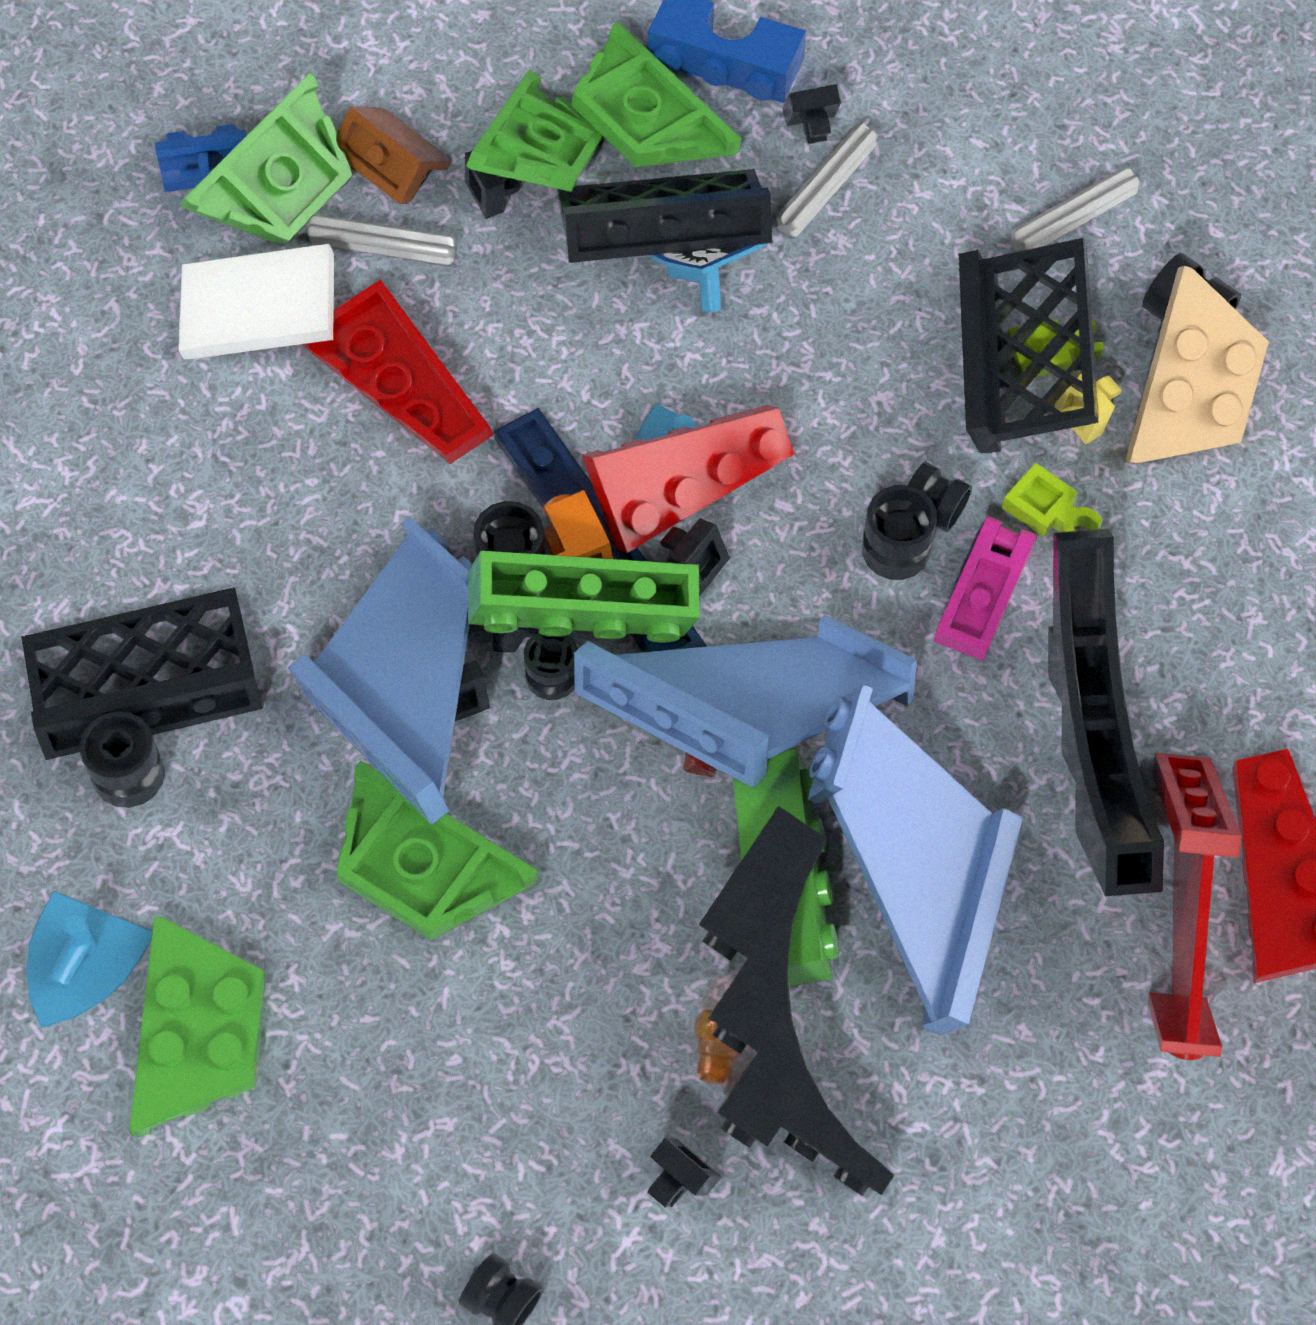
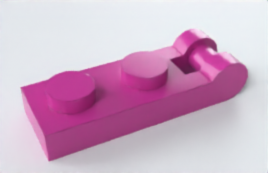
(984, 589)

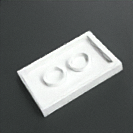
(256, 302)

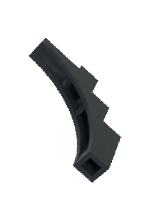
(1096, 738)
(775, 1087)

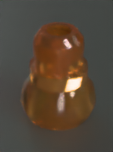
(715, 1057)

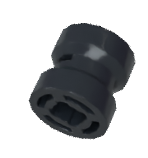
(947, 495)
(549, 676)
(499, 1294)

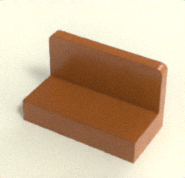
(388, 151)

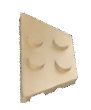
(1198, 375)

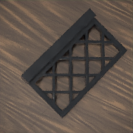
(665, 215)
(983, 337)
(165, 705)

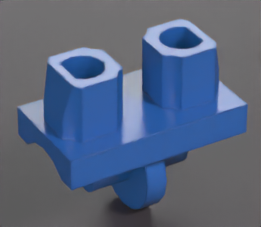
(189, 159)

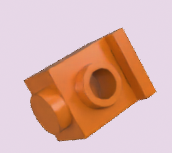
(575, 528)

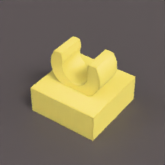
(1073, 400)

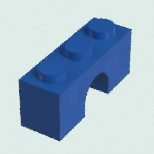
(759, 63)

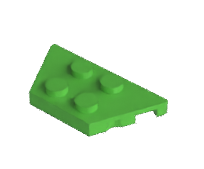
(647, 108)
(536, 139)
(277, 171)
(420, 870)
(195, 1028)

